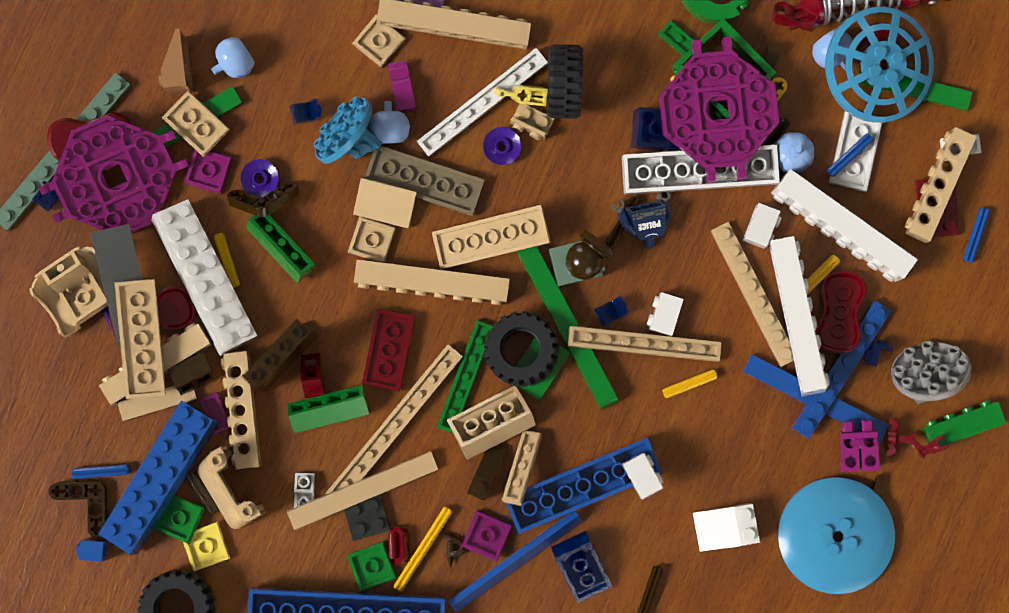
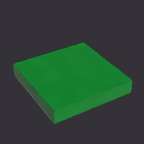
(180, 519)
(371, 566)

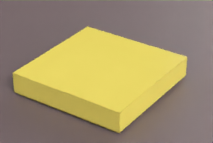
(207, 547)

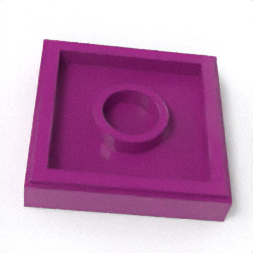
(208, 171)
(486, 536)

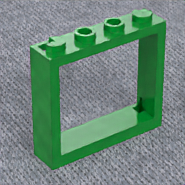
(742, 47)

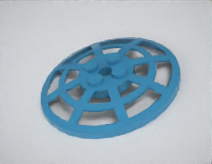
(871, 67)

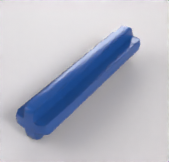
(849, 155)
(976, 235)
(100, 471)

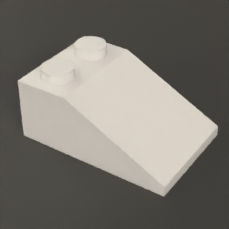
(726, 527)

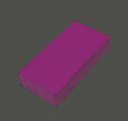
(214, 407)

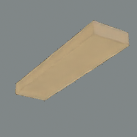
(141, 406)
(522, 467)

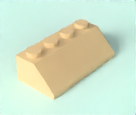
(491, 422)

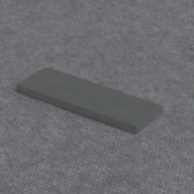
(116, 263)

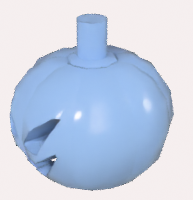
(820, 49)
(233, 58)
(389, 125)
(794, 152)

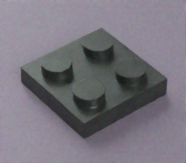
(367, 518)

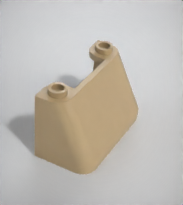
(210, 472)

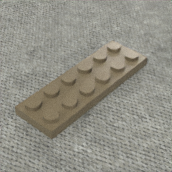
(431, 181)

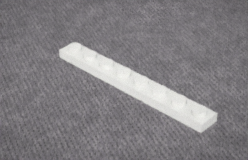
(481, 103)

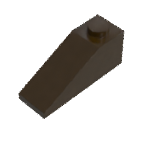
(487, 471)

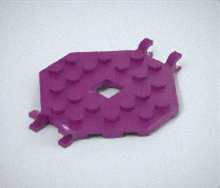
(750, 110)
(102, 146)

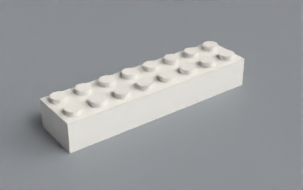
(680, 172)
(843, 226)
(203, 277)
(797, 314)

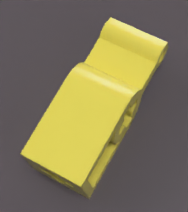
(539, 99)

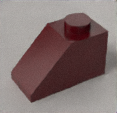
(312, 375)

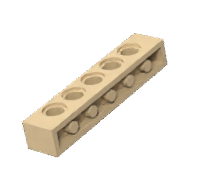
(963, 142)
(251, 438)

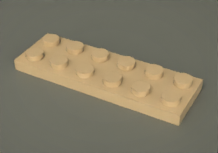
(491, 237)
(140, 338)

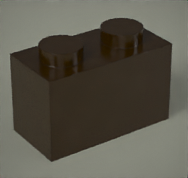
(191, 373)

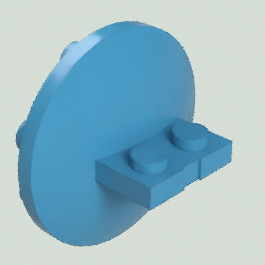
(347, 132)

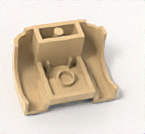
(70, 289)

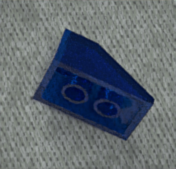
(648, 131)
(581, 566)

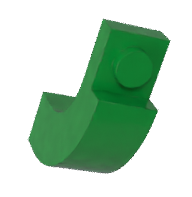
(712, 13)

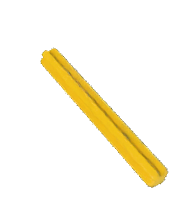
(423, 549)

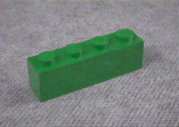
(281, 247)
(328, 409)
(965, 424)

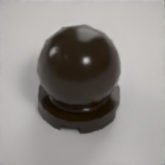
(586, 258)

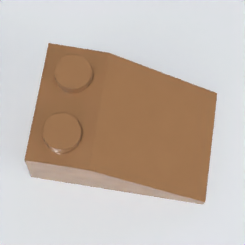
(176, 69)

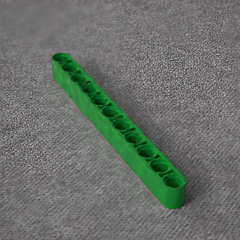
(563, 320)

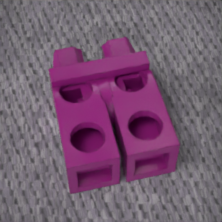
(859, 440)

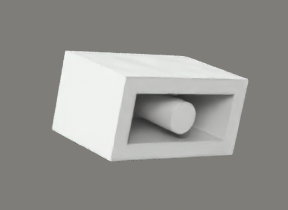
(762, 225)
(665, 314)
(642, 475)

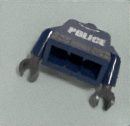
(646, 220)

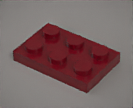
(948, 223)

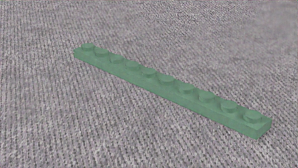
(45, 170)

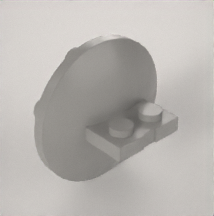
(931, 371)

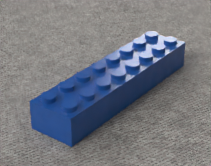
(158, 478)
(578, 486)

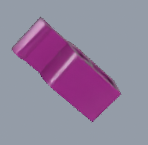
(402, 87)

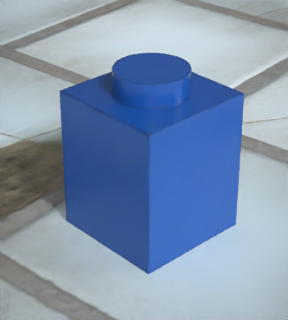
(92, 550)

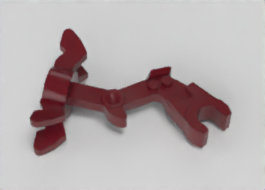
(893, 439)

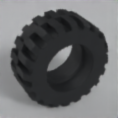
(565, 81)
(521, 323)
(177, 579)

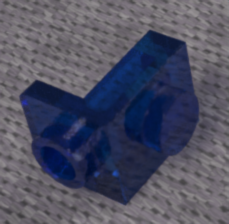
(305, 112)
(46, 200)
(612, 311)
(872, 354)

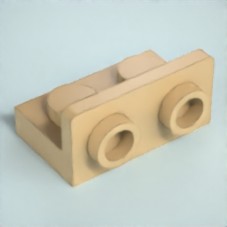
(532, 121)

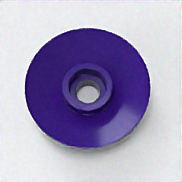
(502, 136)
(256, 169)

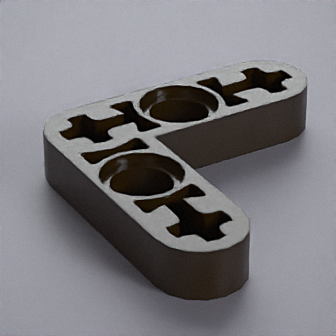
(266, 205)
(92, 499)

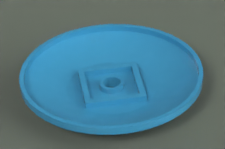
(808, 532)

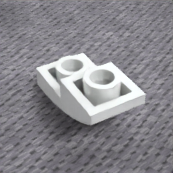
(304, 488)

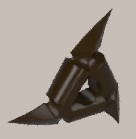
(451, 554)

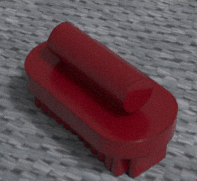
(399, 545)

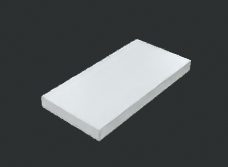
(858, 171)

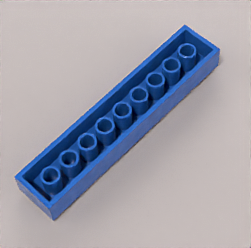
(316, 601)

